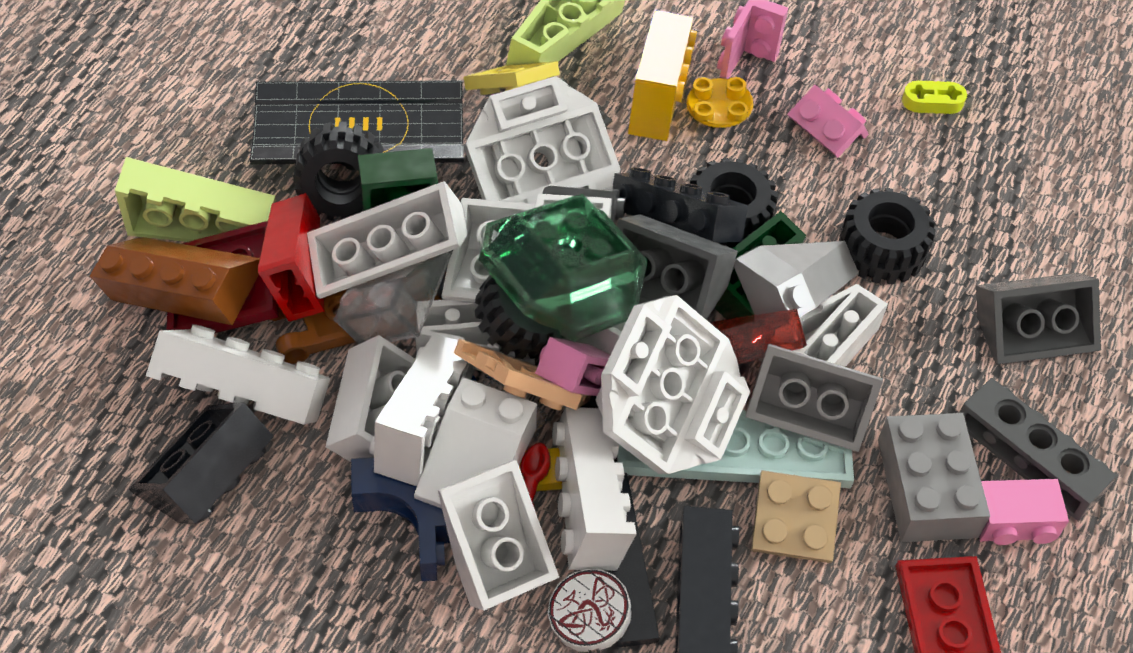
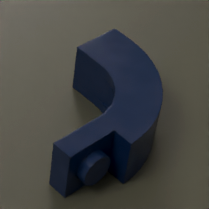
(382, 493)

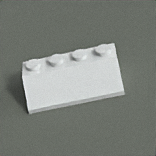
(386, 239)

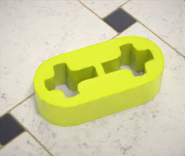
(934, 97)

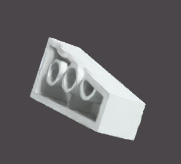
(239, 373)
(416, 410)
(591, 492)

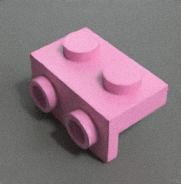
(827, 120)

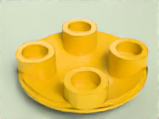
(720, 101)

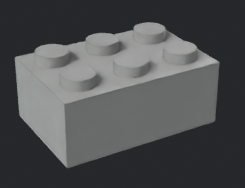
(933, 477)

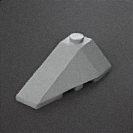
(794, 275)

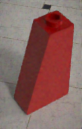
(286, 257)

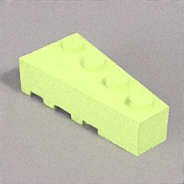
(559, 28)
(183, 205)

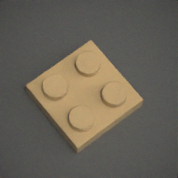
(796, 516)

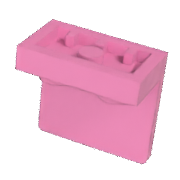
(756, 30)

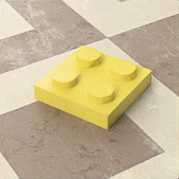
(510, 76)

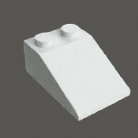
(464, 270)
(475, 435)
(496, 536)

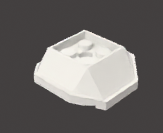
(545, 120)
(671, 387)

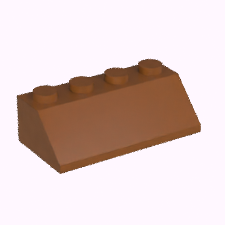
(176, 278)

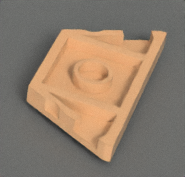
(518, 376)

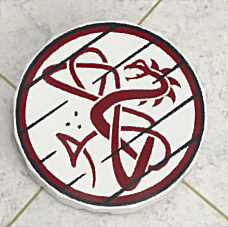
(590, 610)

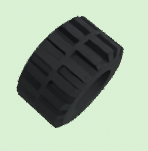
(329, 146)
(744, 186)
(894, 215)
(508, 324)

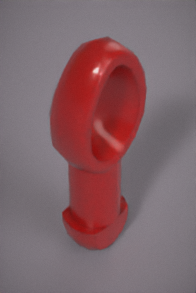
(535, 467)

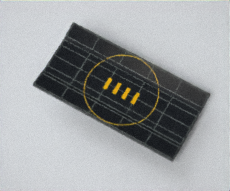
(395, 112)

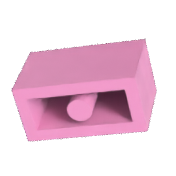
(572, 365)
(1024, 511)

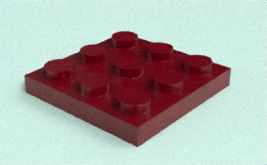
(259, 304)

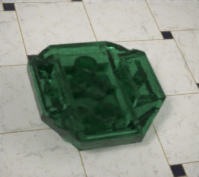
(565, 266)

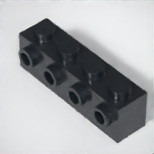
(682, 205)
(706, 581)

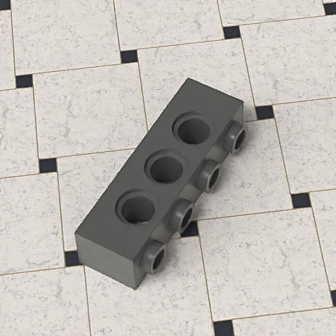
(1016, 444)

